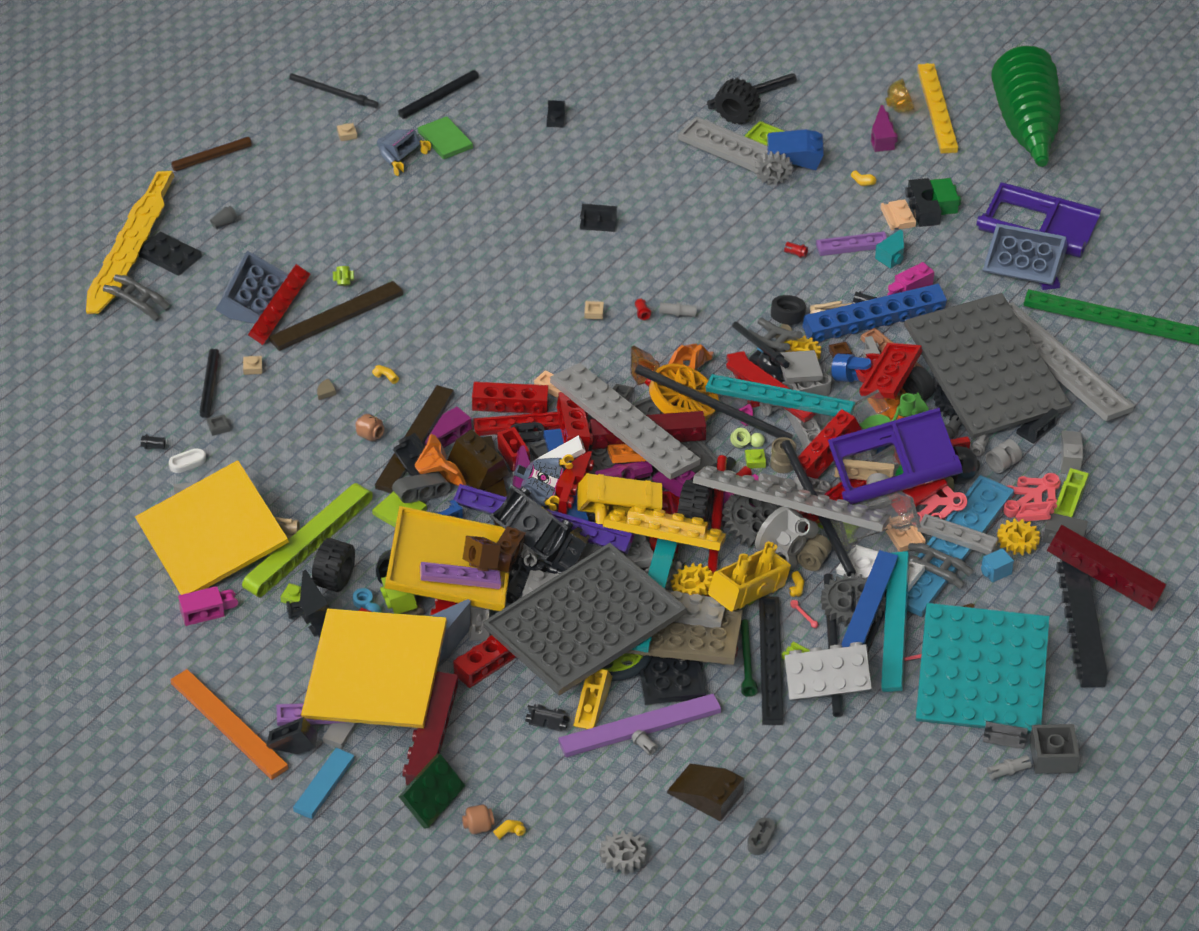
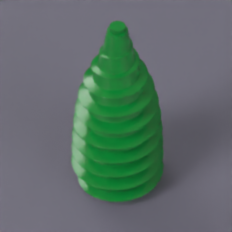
(1029, 98)

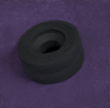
(919, 382)

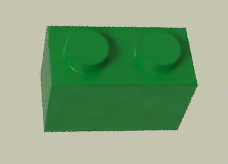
(946, 195)

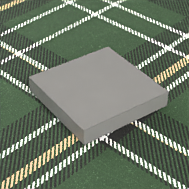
(802, 367)

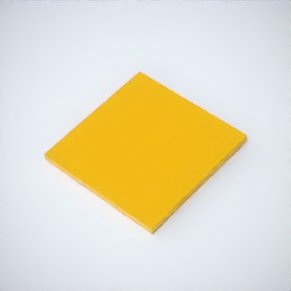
(211, 529)
(440, 540)
(374, 668)

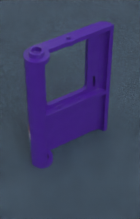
(1062, 217)
(920, 446)

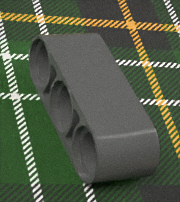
(421, 487)

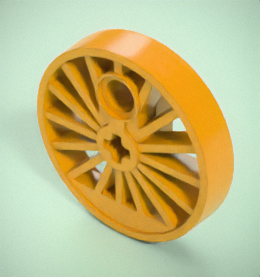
(665, 397)

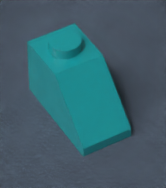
(891, 250)

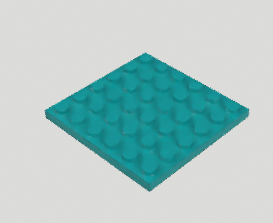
(982, 667)

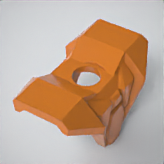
(695, 353)
(435, 460)

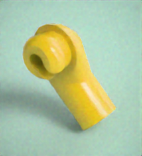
(863, 180)
(389, 373)
(797, 590)
(510, 826)

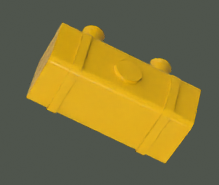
(605, 493)
(749, 578)

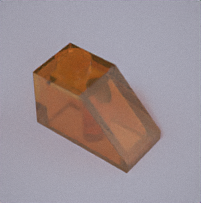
(642, 358)

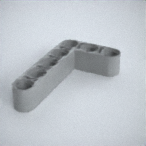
(809, 430)

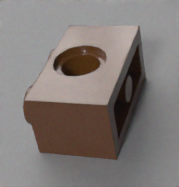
(511, 547)
(481, 553)

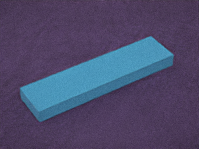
(323, 783)

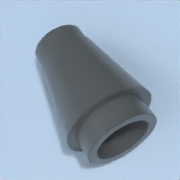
(224, 217)

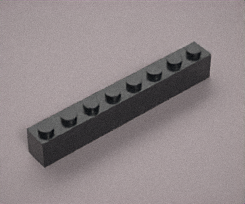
(1083, 626)

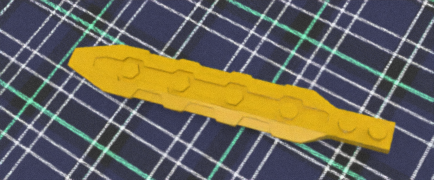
(129, 241)

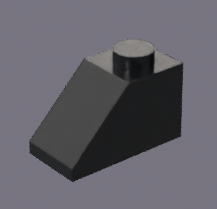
(293, 737)

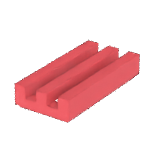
(1036, 511)

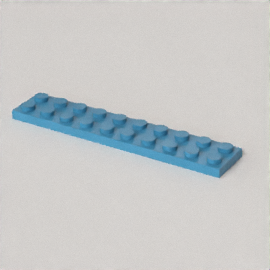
(984, 505)

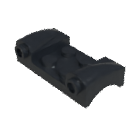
(543, 530)

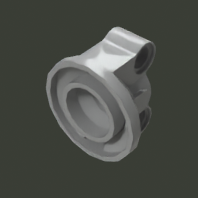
(786, 530)

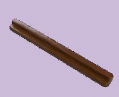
(211, 153)

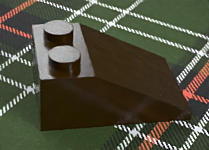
(708, 789)

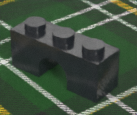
(920, 200)

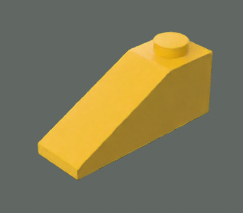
(592, 699)

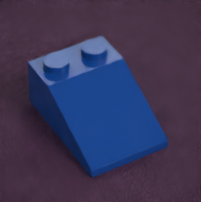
(802, 146)

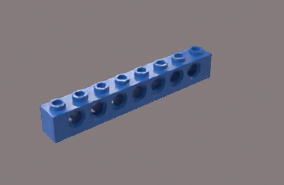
(873, 313)

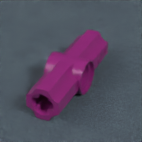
(631, 470)

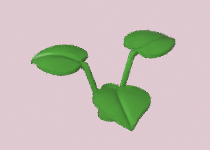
(908, 406)

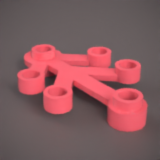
(1048, 483)
(935, 501)

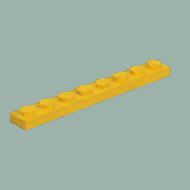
(937, 108)

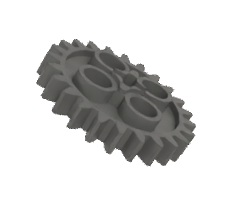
(739, 506)
(837, 598)

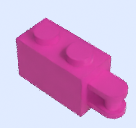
(912, 278)
(205, 604)

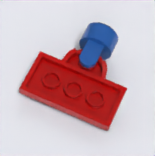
(878, 371)

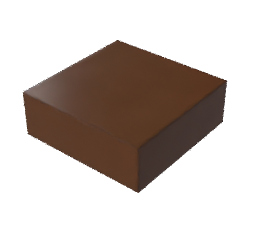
(841, 348)

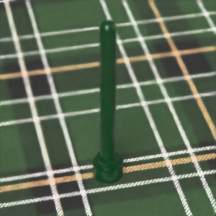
(748, 686)

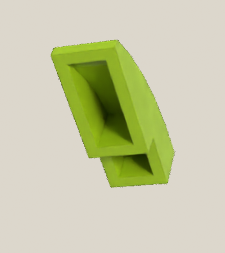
(1071, 492)

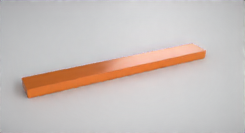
(229, 724)

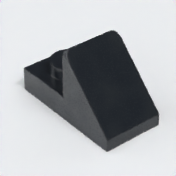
(556, 113)

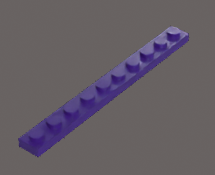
(599, 535)

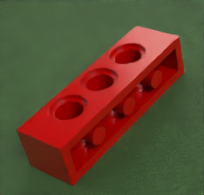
(510, 397)
(573, 421)
(817, 454)
(481, 661)

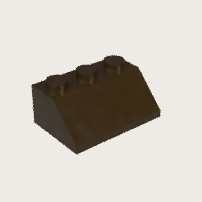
(477, 461)

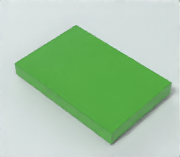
(445, 137)

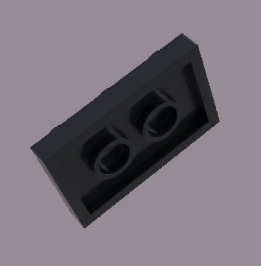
(169, 253)

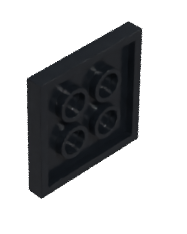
(671, 680)

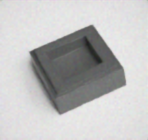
(218, 425)

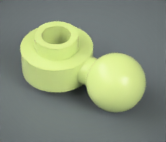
(756, 440)

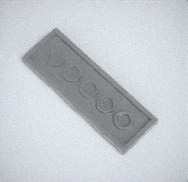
(723, 143)

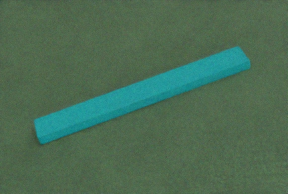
(778, 396)
(659, 572)
(895, 625)

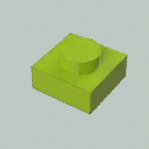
(755, 458)
(291, 593)

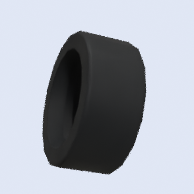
(795, 312)

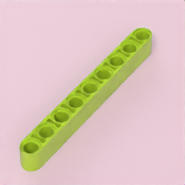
(307, 540)

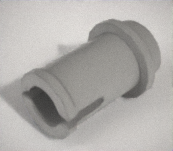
(979, 445)
(640, 738)

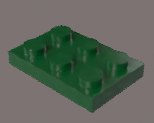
(432, 791)

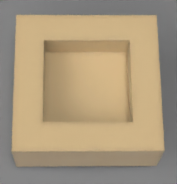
(346, 132)
(593, 310)
(252, 365)

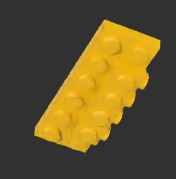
(665, 526)

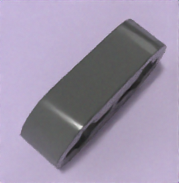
(757, 834)

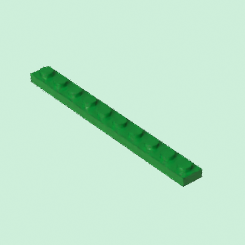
(1112, 316)

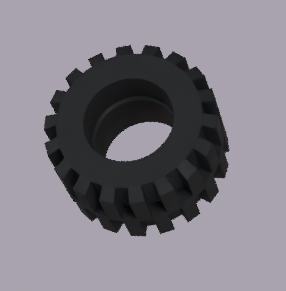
(737, 101)
(695, 500)
(333, 564)

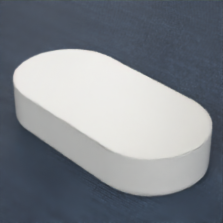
(187, 460)

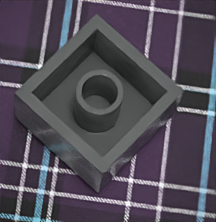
(1054, 748)

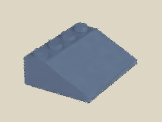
(1025, 254)
(250, 289)

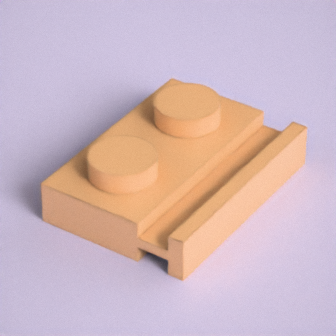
(898, 214)
(903, 539)

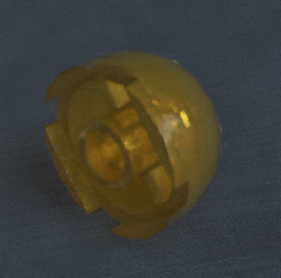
(899, 97)

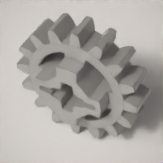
(773, 168)
(623, 852)

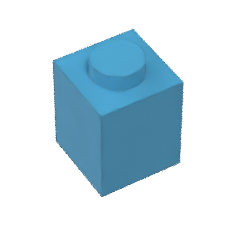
(997, 565)

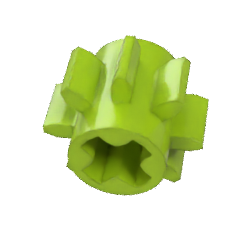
(343, 275)

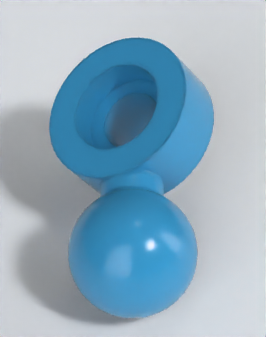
(365, 594)

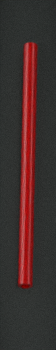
(717, 515)

